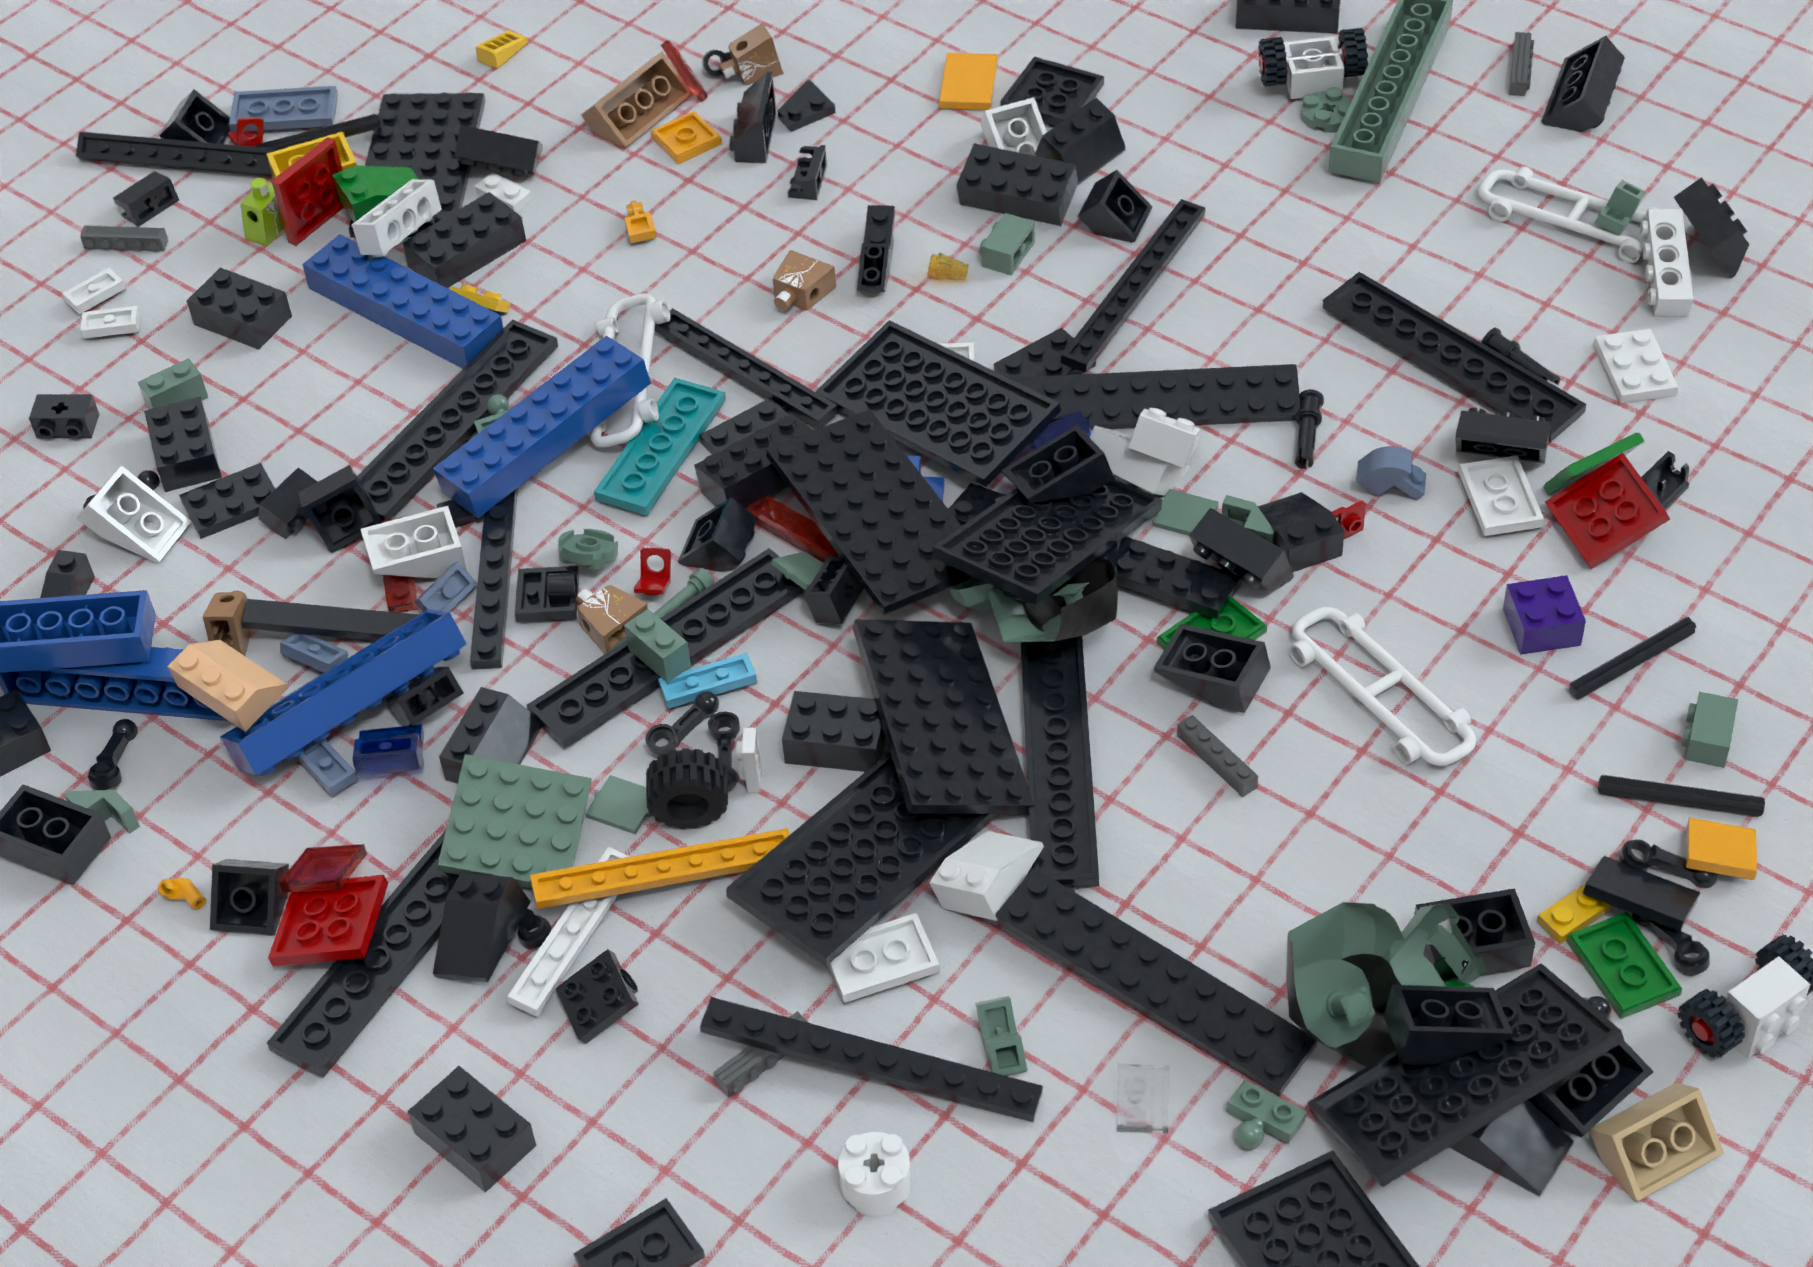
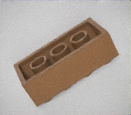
(637, 102)

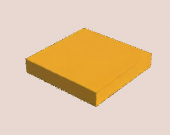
(686, 137)
(1721, 848)

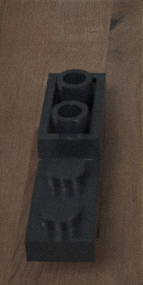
(876, 249)

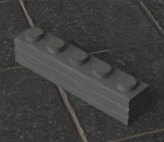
(1520, 74)
(124, 238)
(1217, 755)
(747, 1066)

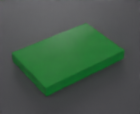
(1586, 465)
(1233, 620)
(1624, 965)

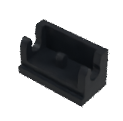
(809, 173)
(146, 198)
(1666, 481)

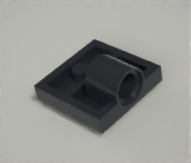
(547, 593)
(597, 996)

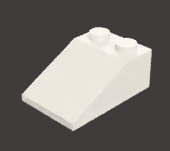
(1014, 127)
(1165, 437)
(134, 516)
(414, 545)
(984, 873)

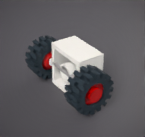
(1313, 63)
(1757, 1007)

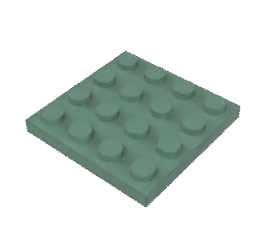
(513, 820)

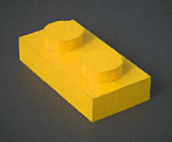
(490, 300)
(1571, 914)

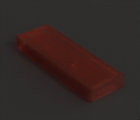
(684, 70)

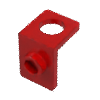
(247, 138)
(1351, 518)
(653, 581)

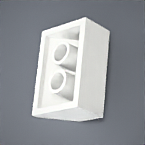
(1128, 465)

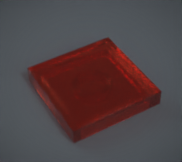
(323, 868)

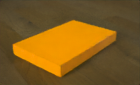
(968, 81)

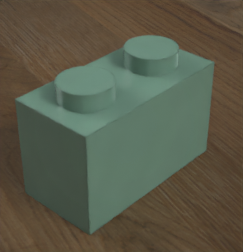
(1007, 244)
(173, 385)
(657, 645)
(1711, 729)

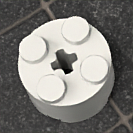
(875, 1173)

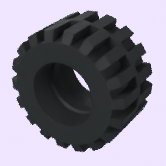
(686, 788)

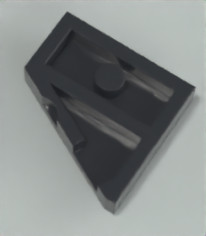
(805, 107)

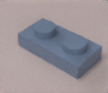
(447, 590)
(313, 651)
(327, 766)

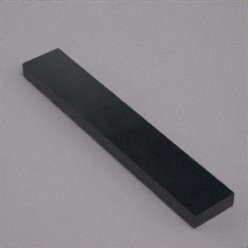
(321, 620)

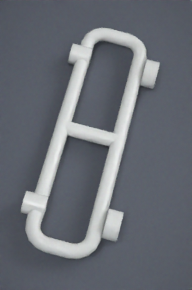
(1502, 207)
(643, 408)
(1409, 746)

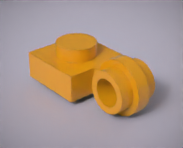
(639, 224)

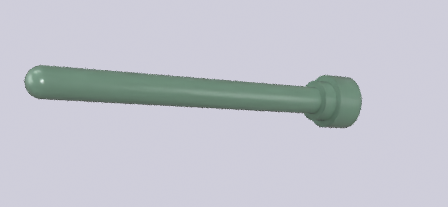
(698, 582)

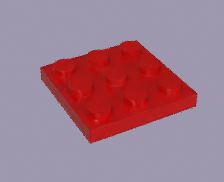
(308, 192)
(1607, 510)
(329, 923)

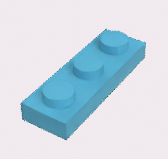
(712, 677)

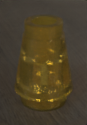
(947, 268)

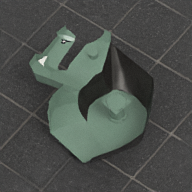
(1068, 612)
(1350, 959)

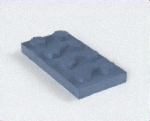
(285, 108)

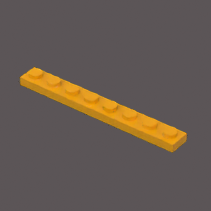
(652, 869)

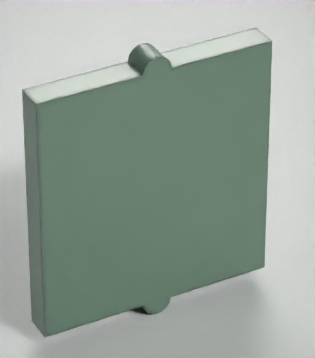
(1182, 511)
(798, 567)
(620, 805)

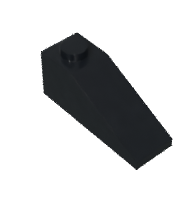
(68, 575)

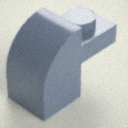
(1391, 467)

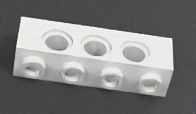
(396, 217)
(1667, 262)

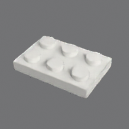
(1635, 366)
(1501, 495)
(884, 959)

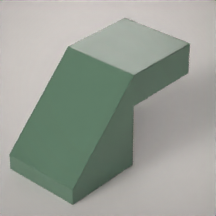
(1621, 207)
(1248, 515)
(108, 804)
(1000, 1036)

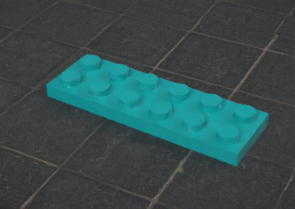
(660, 447)

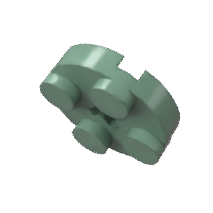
(1317, 107)
(587, 549)

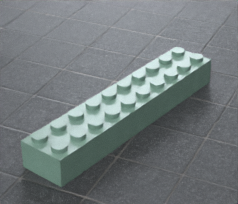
(1389, 89)

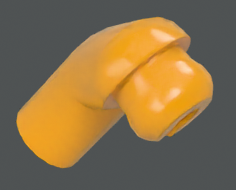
(182, 890)

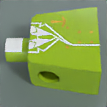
(261, 213)

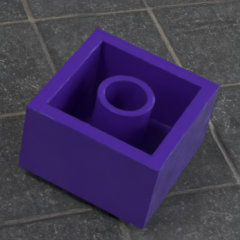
(1544, 614)

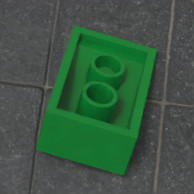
(367, 186)

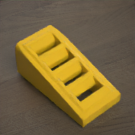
(500, 48)

